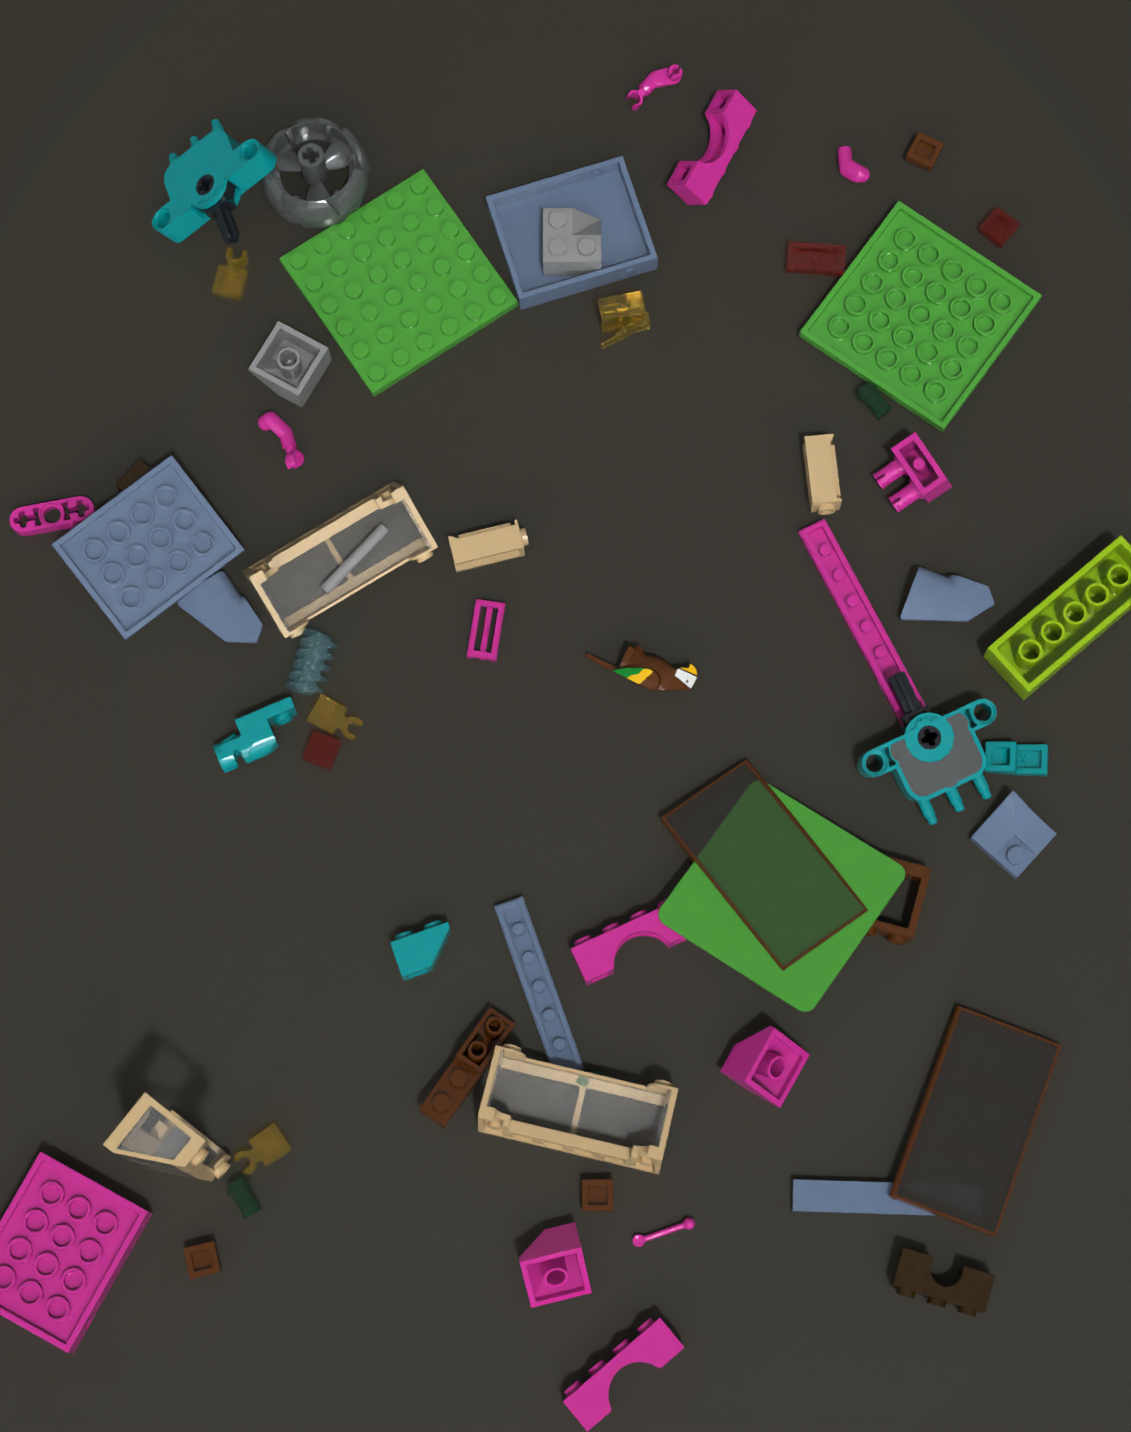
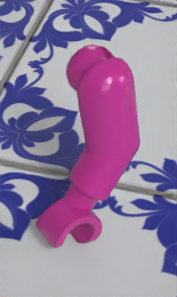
(655, 79)
(272, 421)

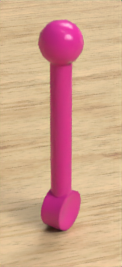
(639, 1240)

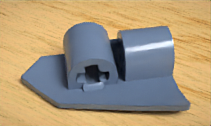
(945, 598)
(222, 610)

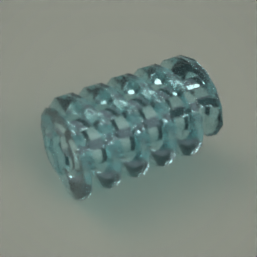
(311, 663)

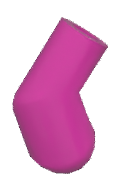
(850, 168)

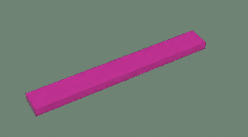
(855, 610)

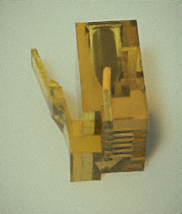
(622, 313)

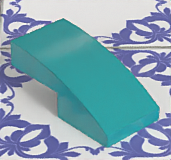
(1017, 759)

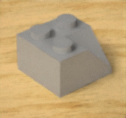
(570, 242)
(290, 363)

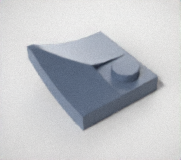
(1013, 835)

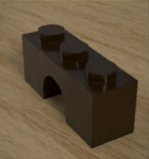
(914, 1276)

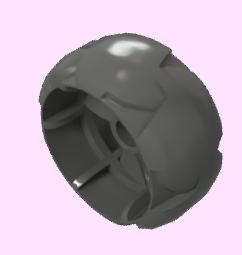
(301, 151)

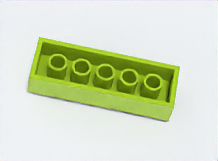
(1065, 621)

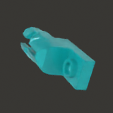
(255, 735)

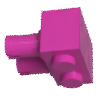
(916, 461)

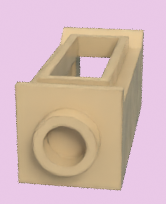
(821, 474)
(488, 546)

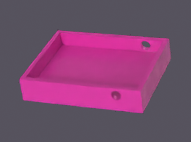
(63, 1250)

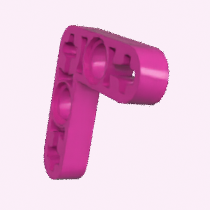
(33, 528)

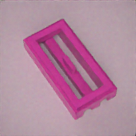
(482, 654)

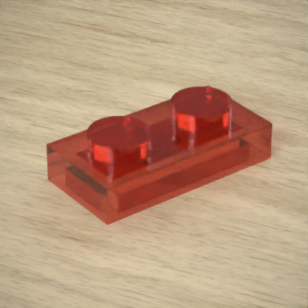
(816, 258)

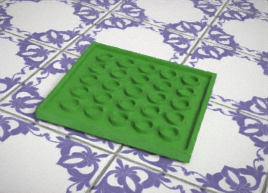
(398, 282)
(920, 316)

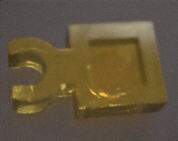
(231, 279)
(330, 715)
(267, 1146)

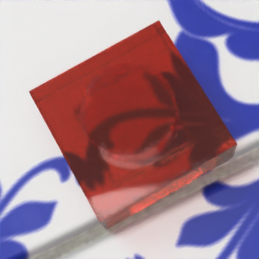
(999, 227)
(322, 750)

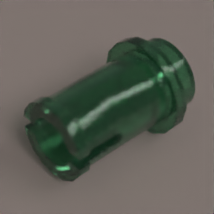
(873, 400)
(243, 1197)

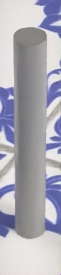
(353, 560)

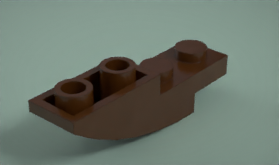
(466, 1068)

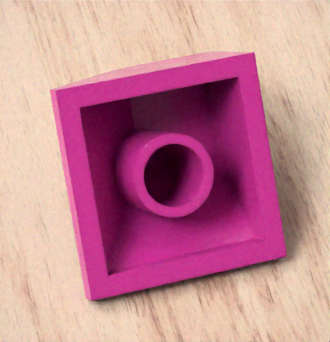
(766, 1065)
(555, 1266)

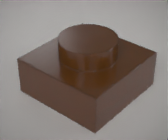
(924, 151)
(597, 1195)
(202, 1260)

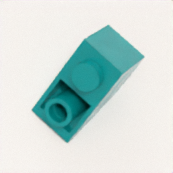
(420, 951)

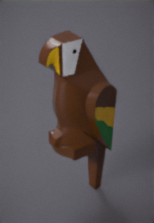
(651, 672)

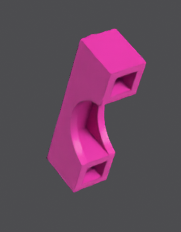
(728, 120)
(597, 955)
(653, 1346)

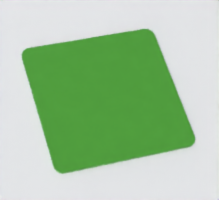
(708, 921)

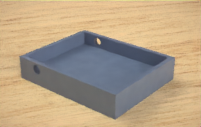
(597, 190)
(148, 547)

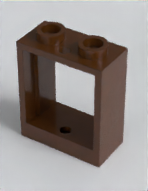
(900, 935)

